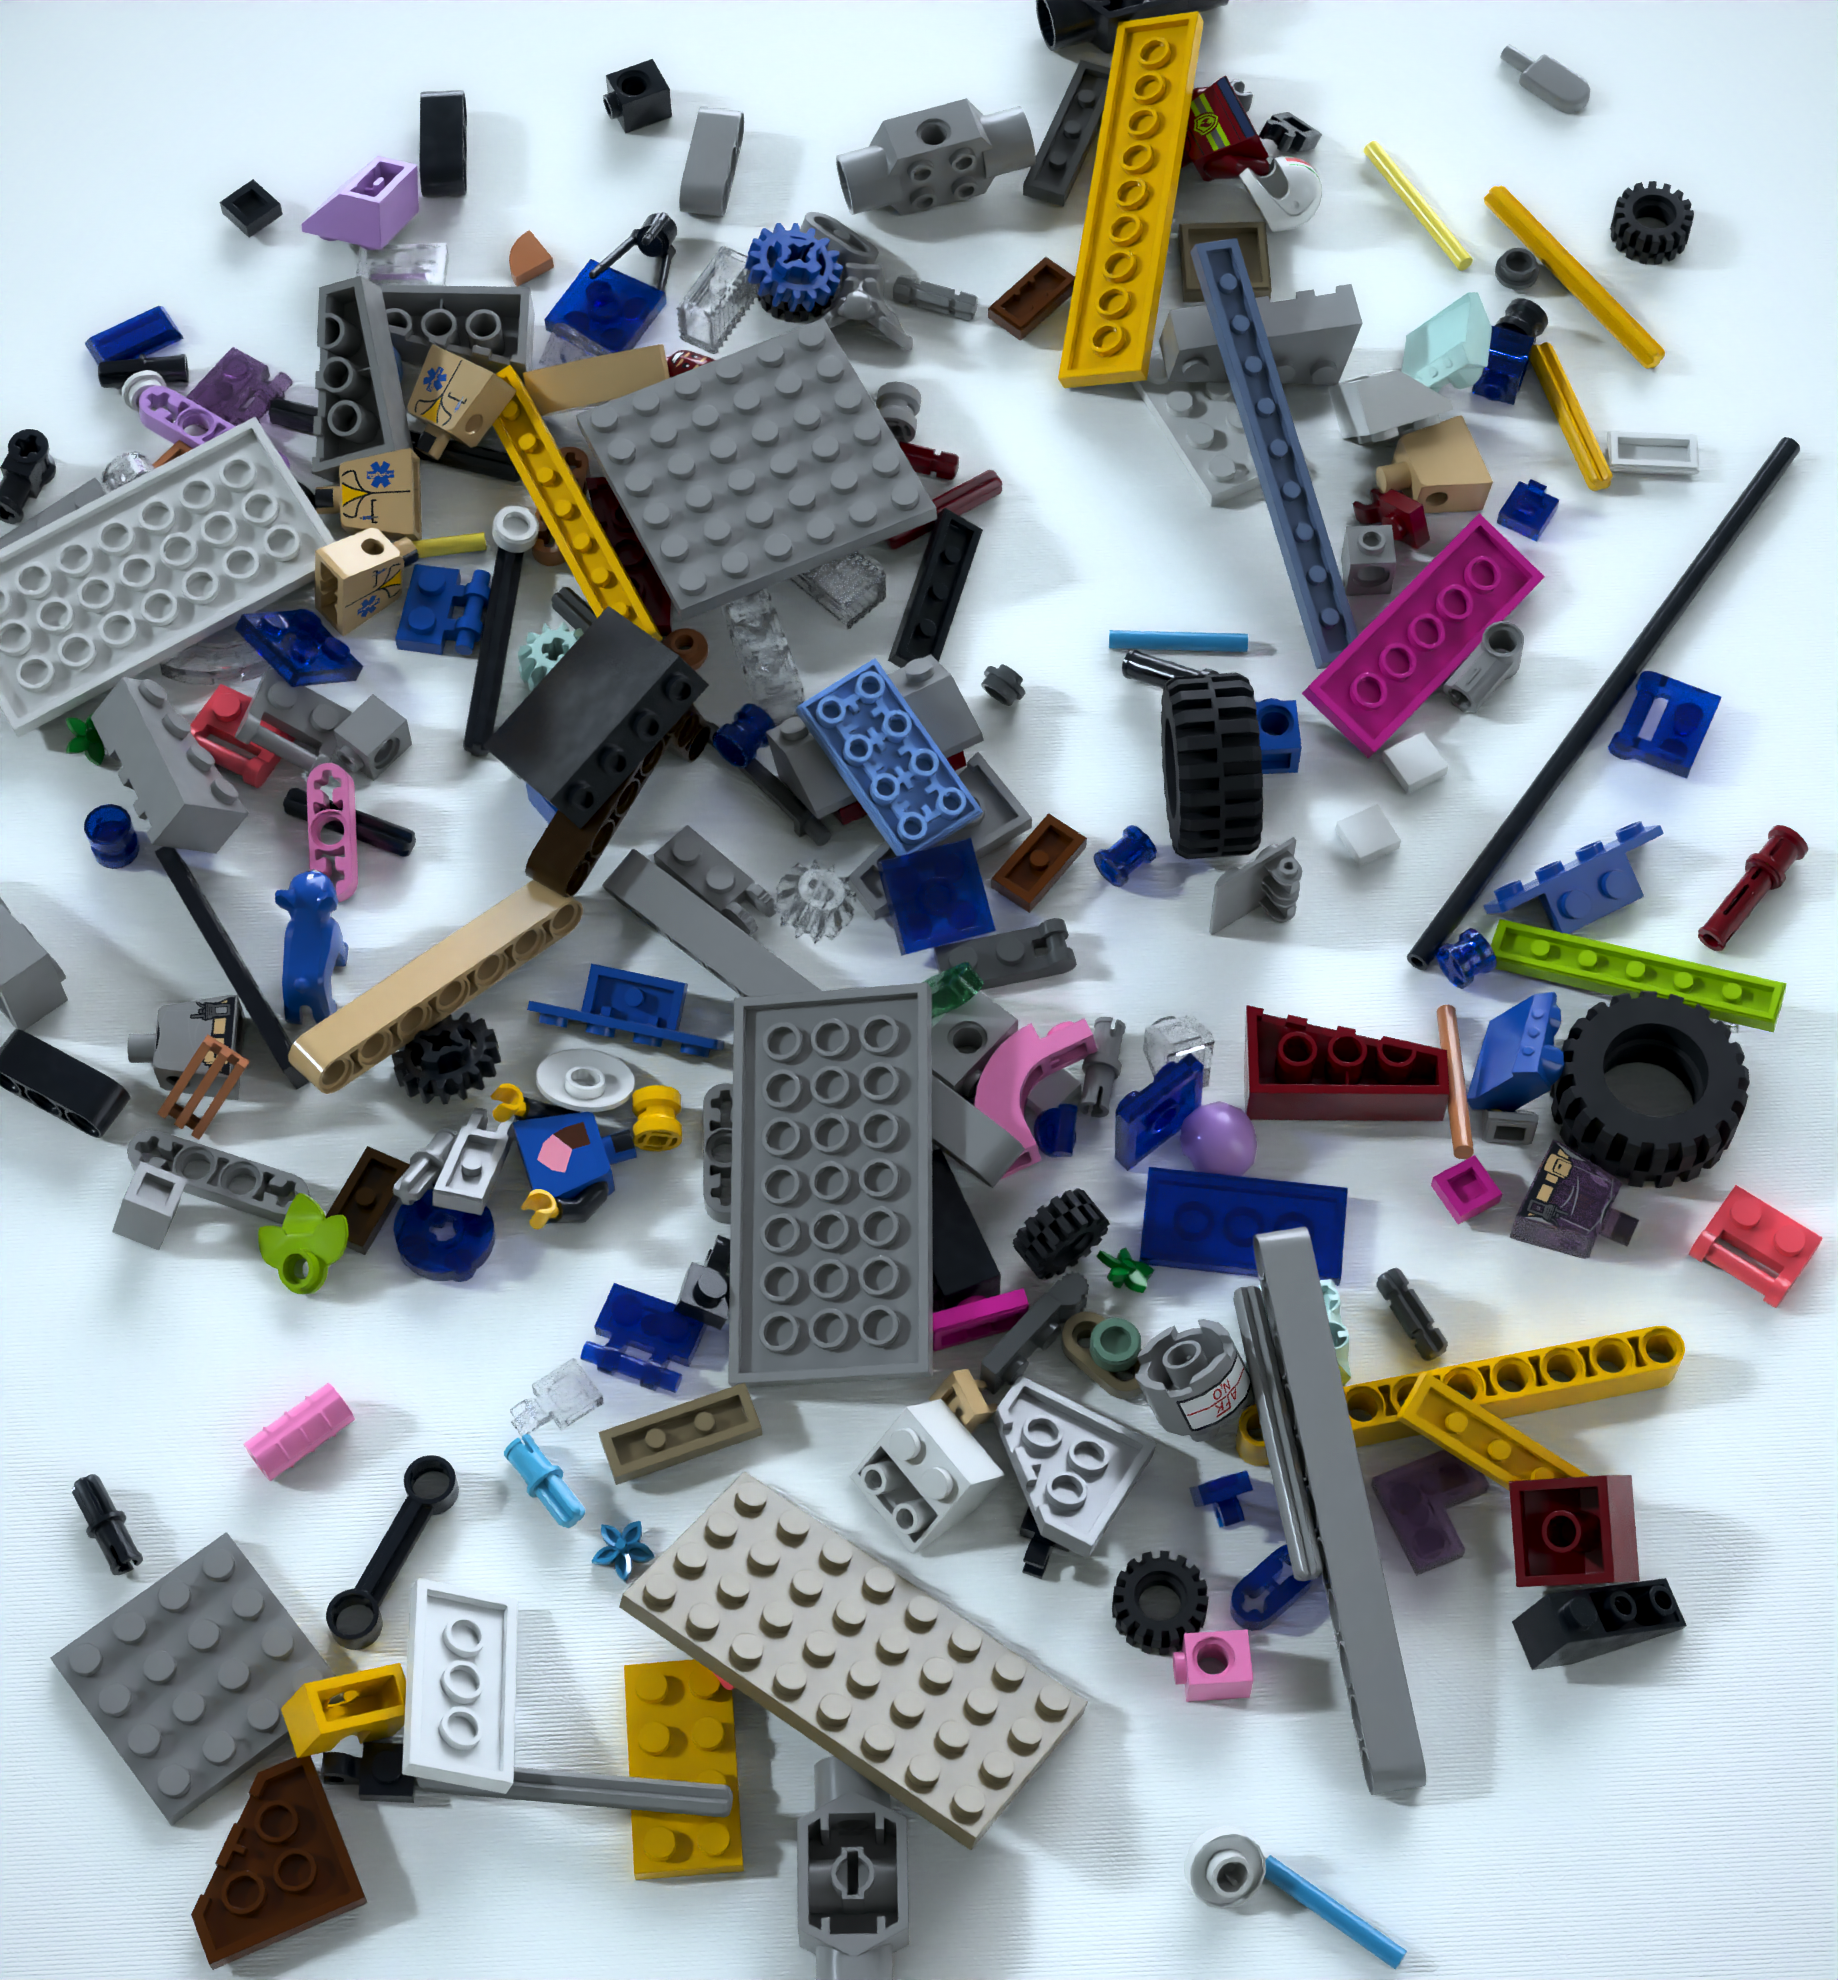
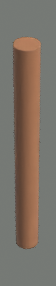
(1457, 1100)

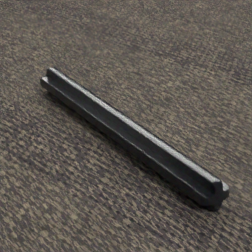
(455, 455)
(493, 651)

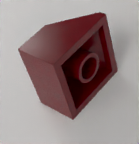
(1574, 1531)

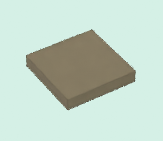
(1253, 246)

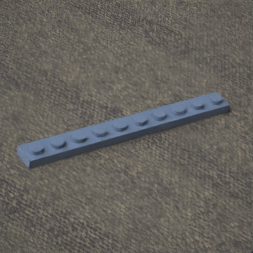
(1275, 449)

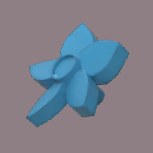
(623, 1549)

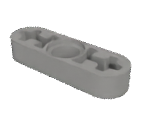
(712, 1137)

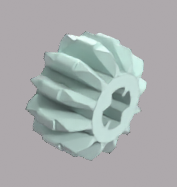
(544, 652)

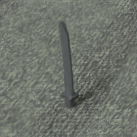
(803, 818)

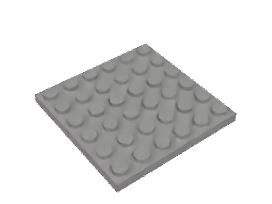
(755, 468)

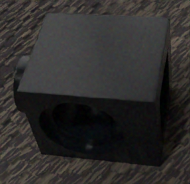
(637, 96)

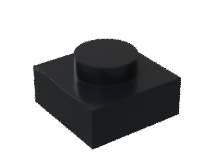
(251, 208)

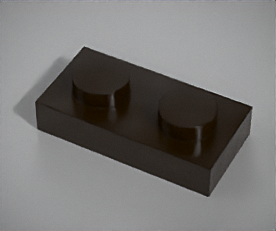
(368, 1197)

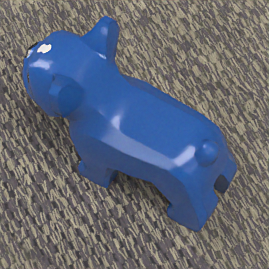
(310, 946)

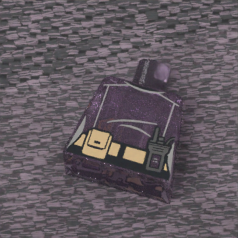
(1571, 1206)

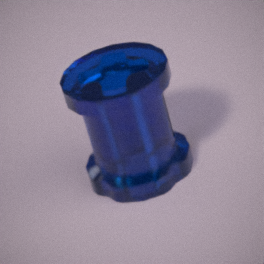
(1125, 856)

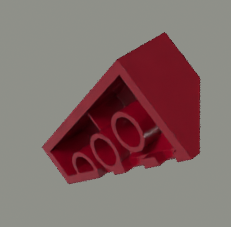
(1337, 1075)

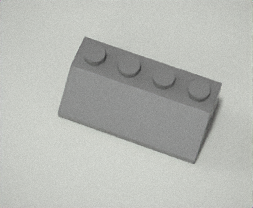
(928, 692)

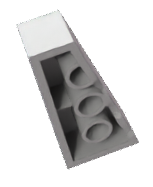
(167, 769)
(27, 975)

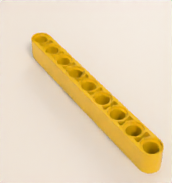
(1526, 1369)

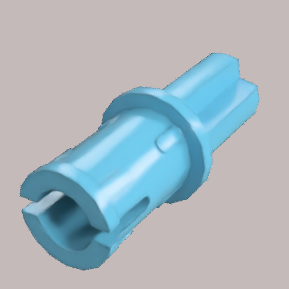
(544, 1481)

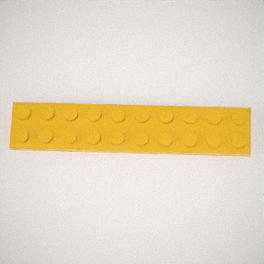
(1131, 201)

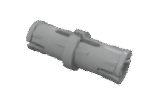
(1102, 1067)

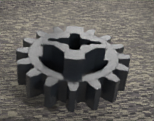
(447, 1059)

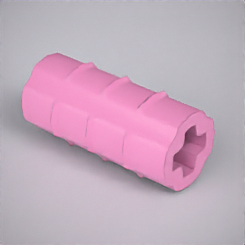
(299, 1431)

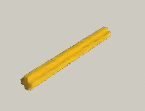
(1574, 277)

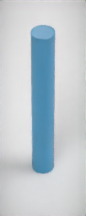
(1178, 640)
(1334, 1912)

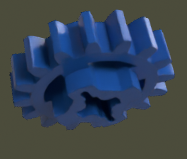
(793, 267)

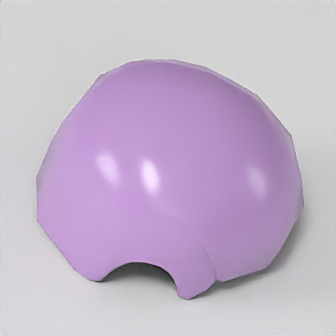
(1219, 1139)

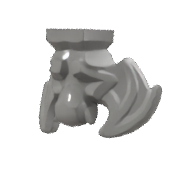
(863, 299)

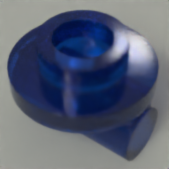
(1056, 1130)

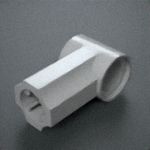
(1486, 668)

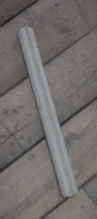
(1277, 1434)
(604, 1791)

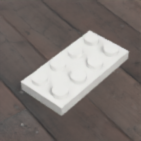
(1203, 430)
(460, 1686)

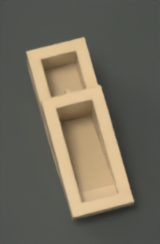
(595, 379)

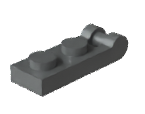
(1011, 955)

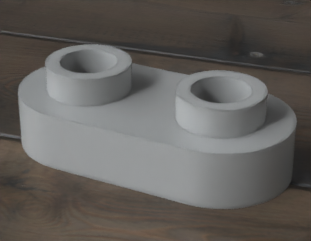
(850, 245)

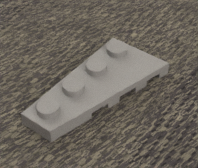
(1000, 822)

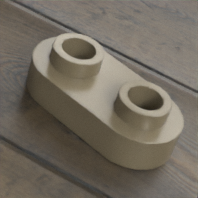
(1080, 1327)

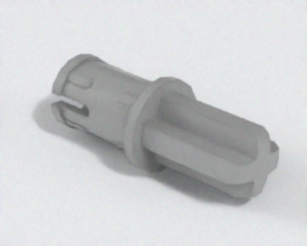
(425, 1167)

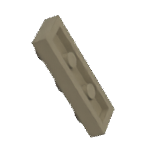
(680, 1433)

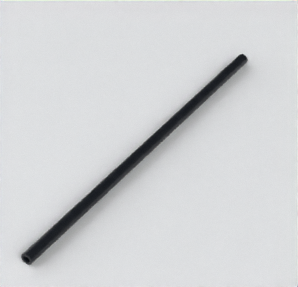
(1601, 706)

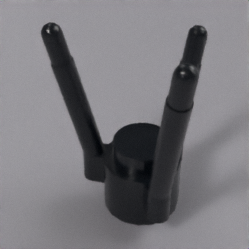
(653, 240)

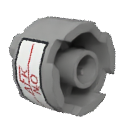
(1194, 1379)

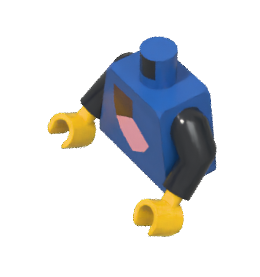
(562, 1157)

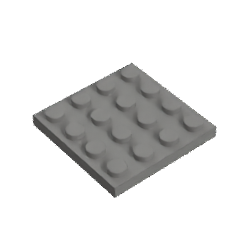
(194, 1676)

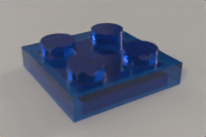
(609, 309)
(299, 647)
(936, 896)
(1157, 1112)

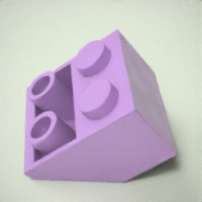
(369, 205)

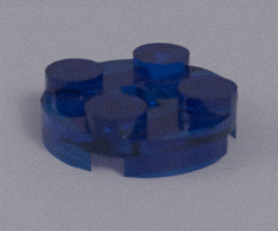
(443, 1260)

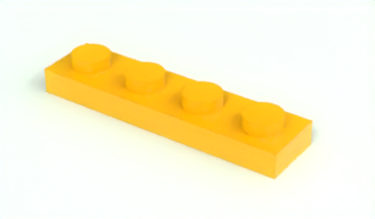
(1478, 1435)

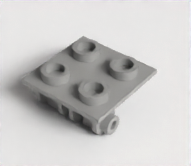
(1265, 882)

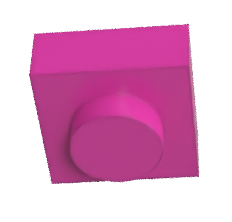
(1466, 1189)

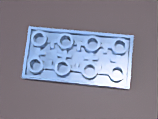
(888, 760)

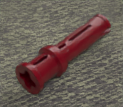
(1763, 873)

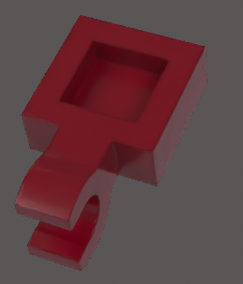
(1397, 510)

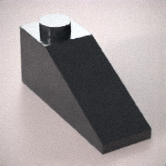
(960, 1254)

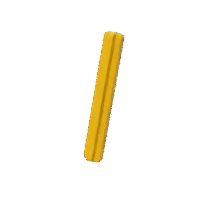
(1570, 417)

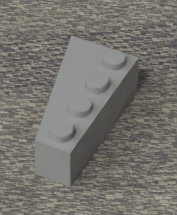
(474, 322)
(1306, 336)
(356, 379)

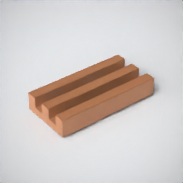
(185, 1115)

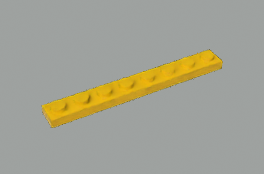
(567, 509)

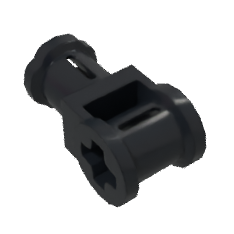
(24, 473)

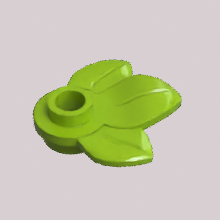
(303, 1238)

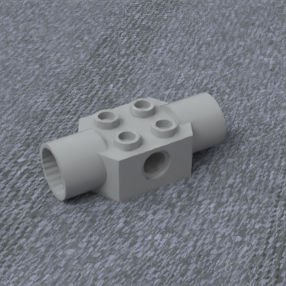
(935, 158)
(852, 1876)

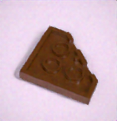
(277, 1867)

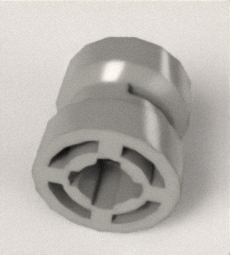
(899, 406)

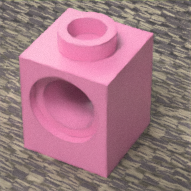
(1228, 1647)

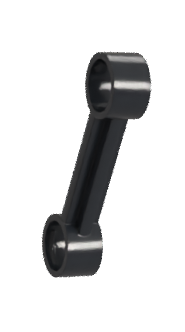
(392, 1552)

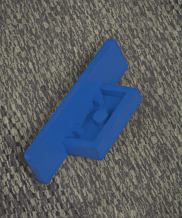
(1585, 887)
(634, 1004)

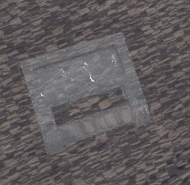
(405, 264)

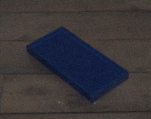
(1212, 1219)

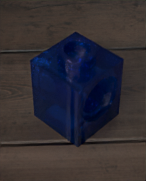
(1506, 366)

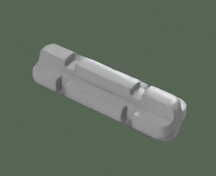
(935, 297)

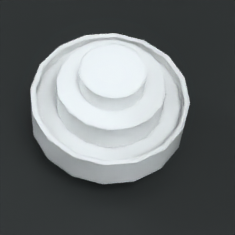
(1224, 1867)

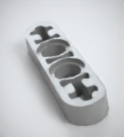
(222, 1171)

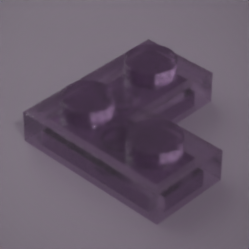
(1416, 1503)

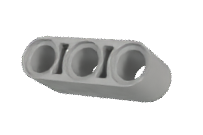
(711, 161)

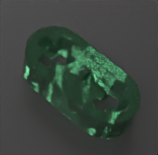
(953, 988)

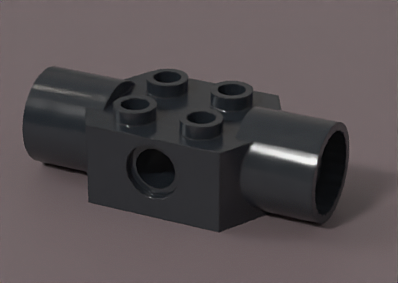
(1096, 21)

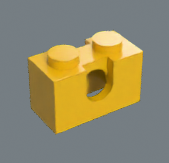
(370, 1710)

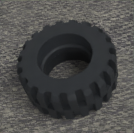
(1212, 765)
(1662, 1035)

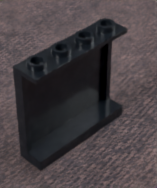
(596, 716)

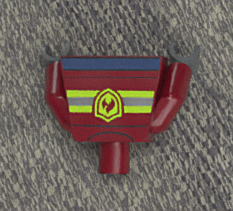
(1221, 134)

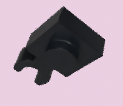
(1290, 133)

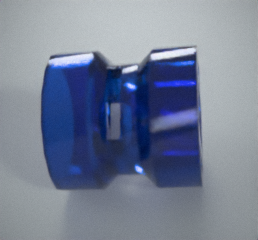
(743, 737)
(111, 836)

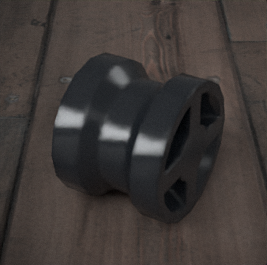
(1524, 318)

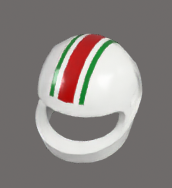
(1285, 195)

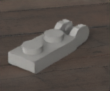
(713, 878)
(473, 1164)

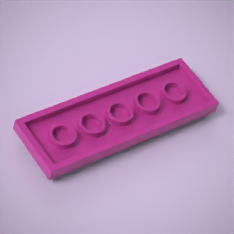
(1422, 635)

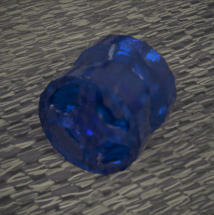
(1466, 958)

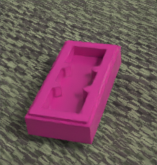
(978, 1318)

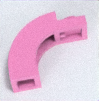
(1016, 1070)

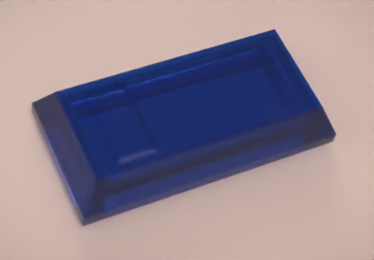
(135, 336)

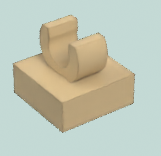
(965, 1399)

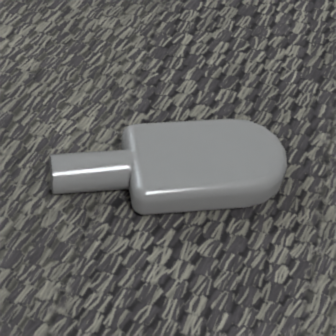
(1549, 80)

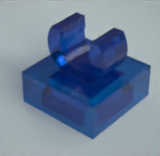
(1528, 509)
(1223, 1496)

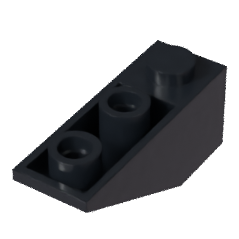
(1596, 1621)

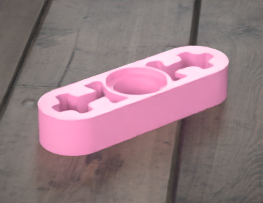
(343, 798)

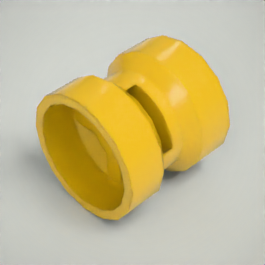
(657, 1120)

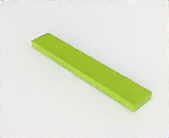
(1621, 970)

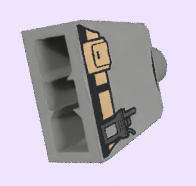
(179, 1035)

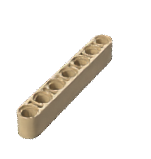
(433, 986)

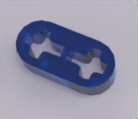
(1262, 1579)

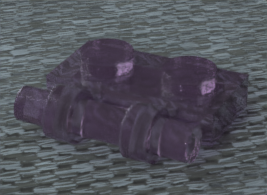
(233, 383)

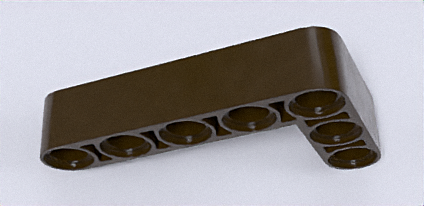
(569, 854)

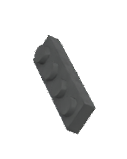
(1069, 136)

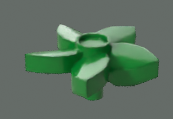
(86, 740)
(1126, 1271)

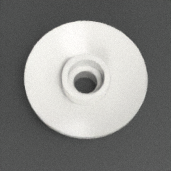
(585, 1080)

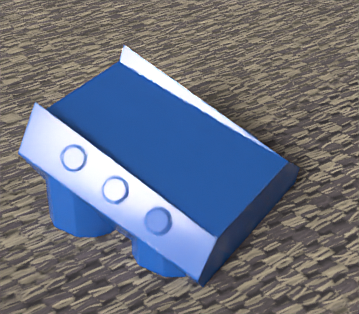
(1518, 1056)

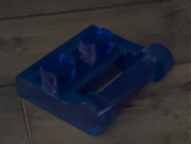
(1679, 729)

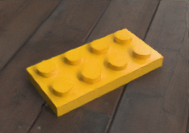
(682, 1732)

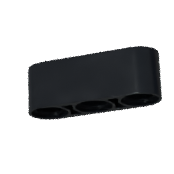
(443, 143)
(60, 1084)

